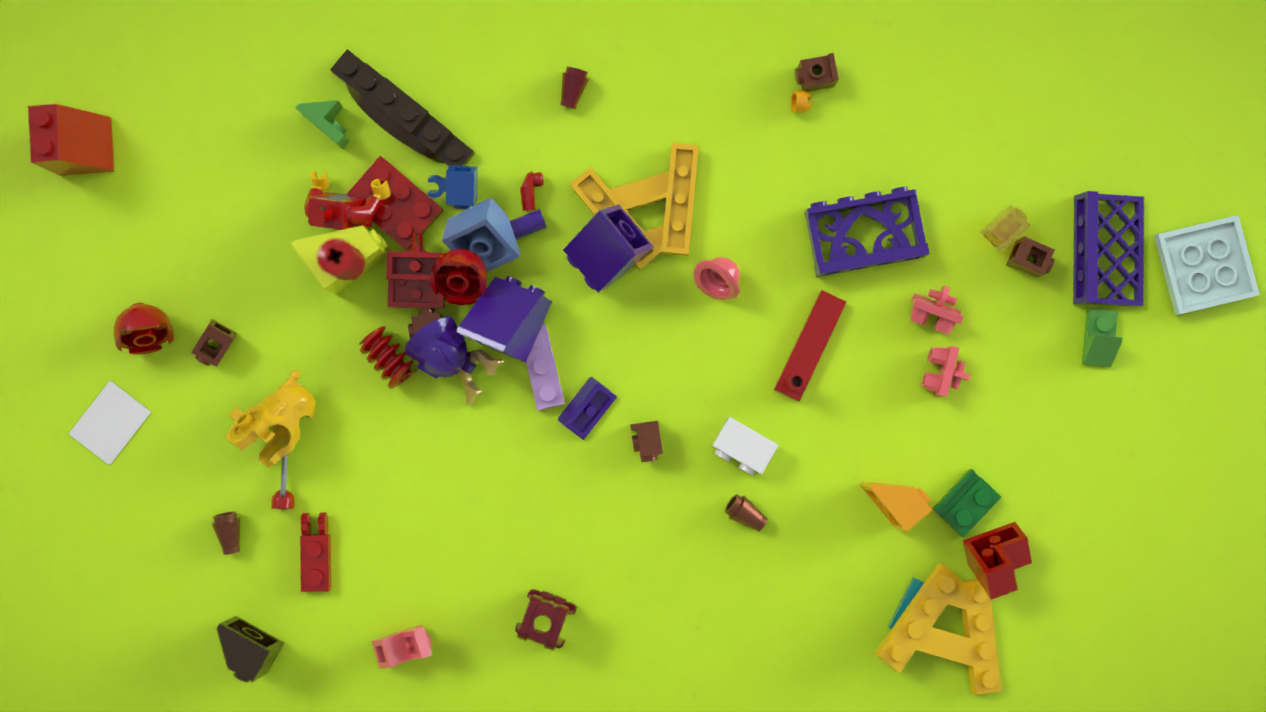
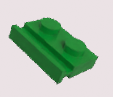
(966, 502)

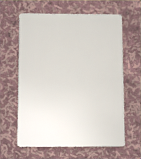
(109, 422)

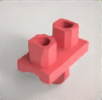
(947, 315)
(940, 383)

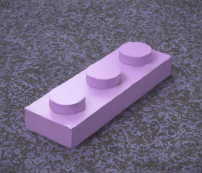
(544, 373)

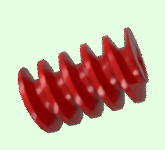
(340, 259)
(386, 357)

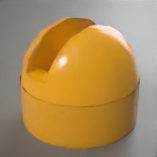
(800, 102)

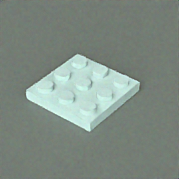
(1206, 265)

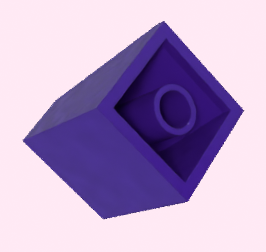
(607, 247)
(507, 317)

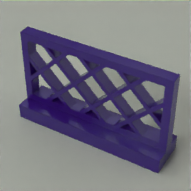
(1087, 245)

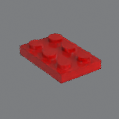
(406, 209)

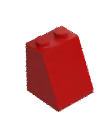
(70, 140)

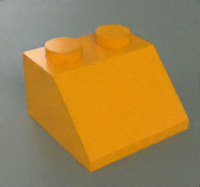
(900, 504)

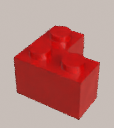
(996, 556)

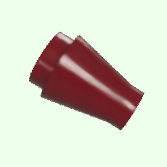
(573, 85)

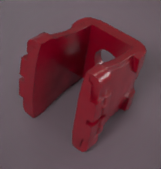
(555, 609)

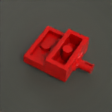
(410, 277)

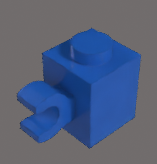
(459, 186)

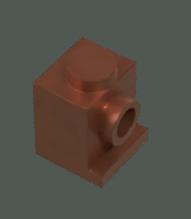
(810, 81)
(1041, 253)
(212, 355)
(647, 440)

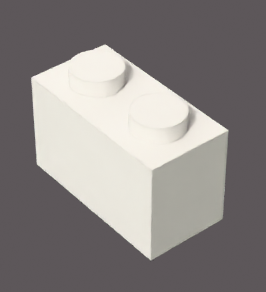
(745, 446)

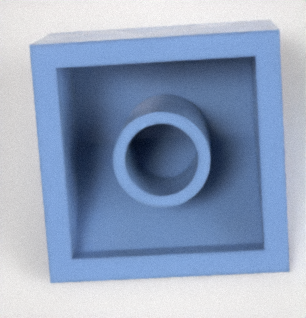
(485, 232)

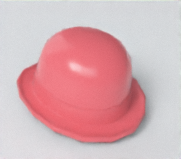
(718, 278)

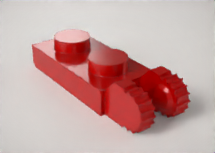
(315, 555)

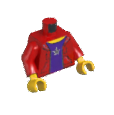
(342, 210)

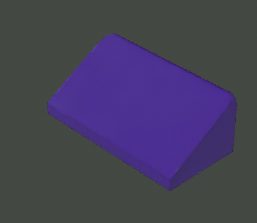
(587, 408)

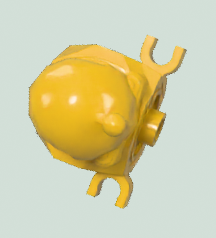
(282, 411)

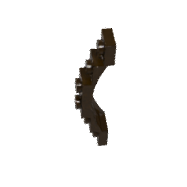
(399, 113)

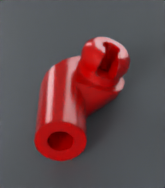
(527, 190)

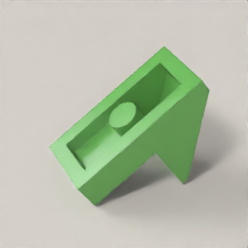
(321, 116)
(1100, 338)

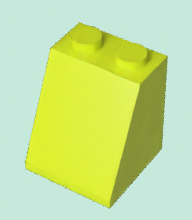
(368, 242)

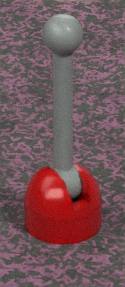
(283, 498)

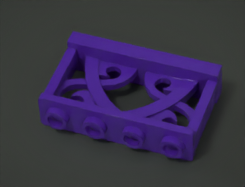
(839, 260)

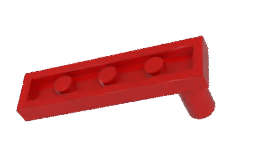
(810, 345)

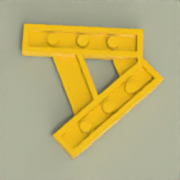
(675, 186)
(915, 630)

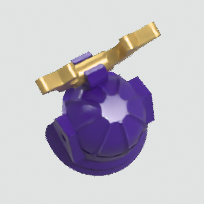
(444, 354)

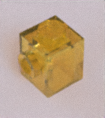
(1006, 227)

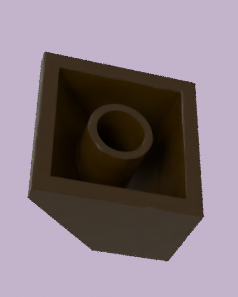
(247, 649)

